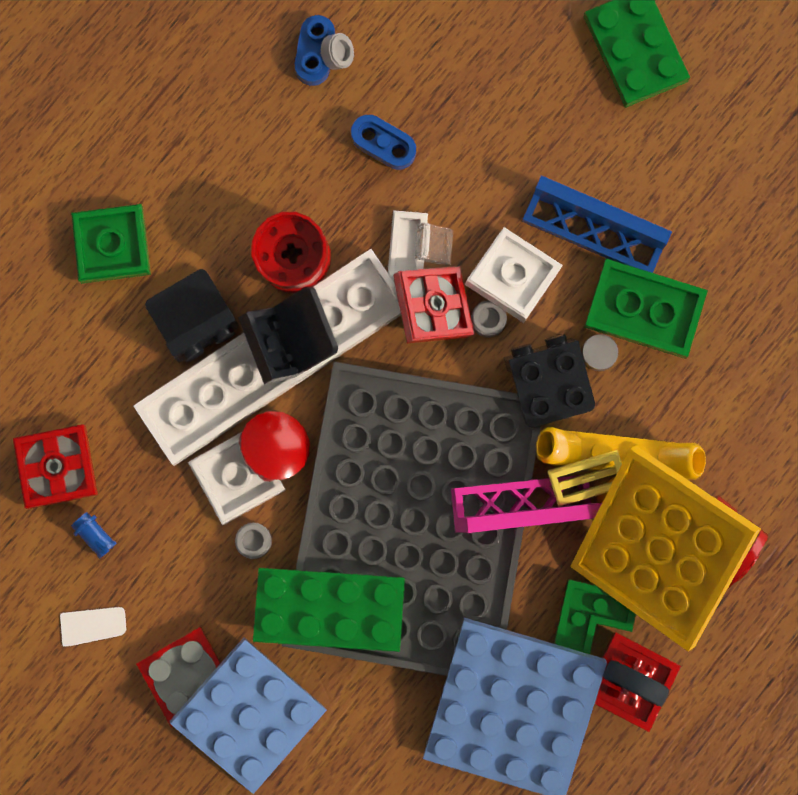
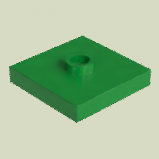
(110, 243)

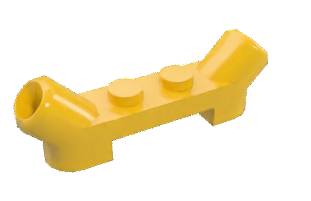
(566, 447)

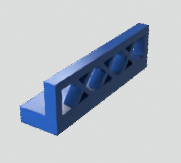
(598, 213)

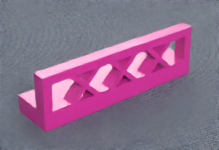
(516, 518)

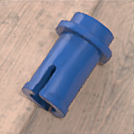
(93, 534)

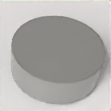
(337, 51)
(488, 319)
(599, 352)
(253, 540)

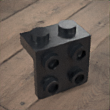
(192, 316)
(289, 336)
(550, 380)

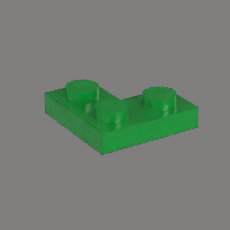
(584, 608)

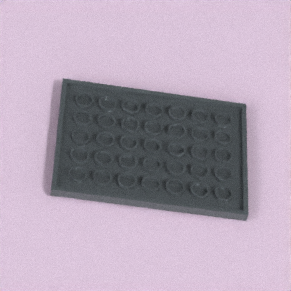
(386, 506)

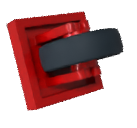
(635, 681)

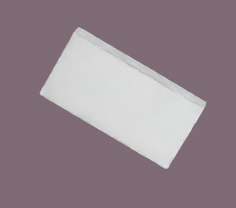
(404, 241)

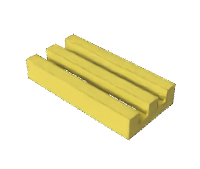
(581, 465)

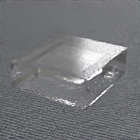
(434, 244)

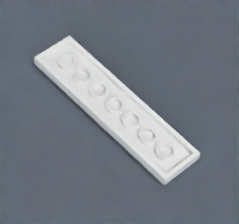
(228, 383)

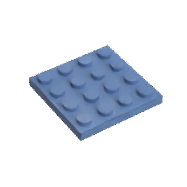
(514, 708)

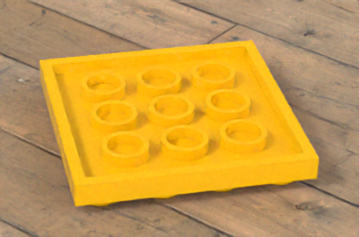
(664, 547)

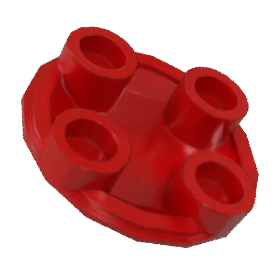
(274, 445)

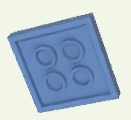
(248, 715)

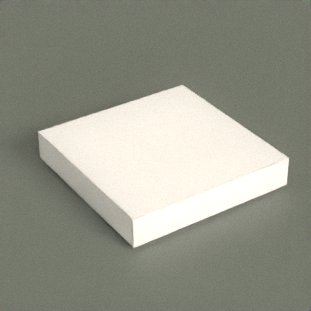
(513, 274)
(230, 482)

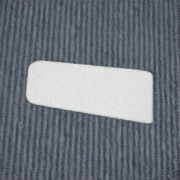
(92, 625)

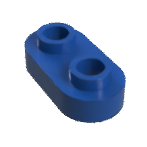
(310, 49)
(386, 140)

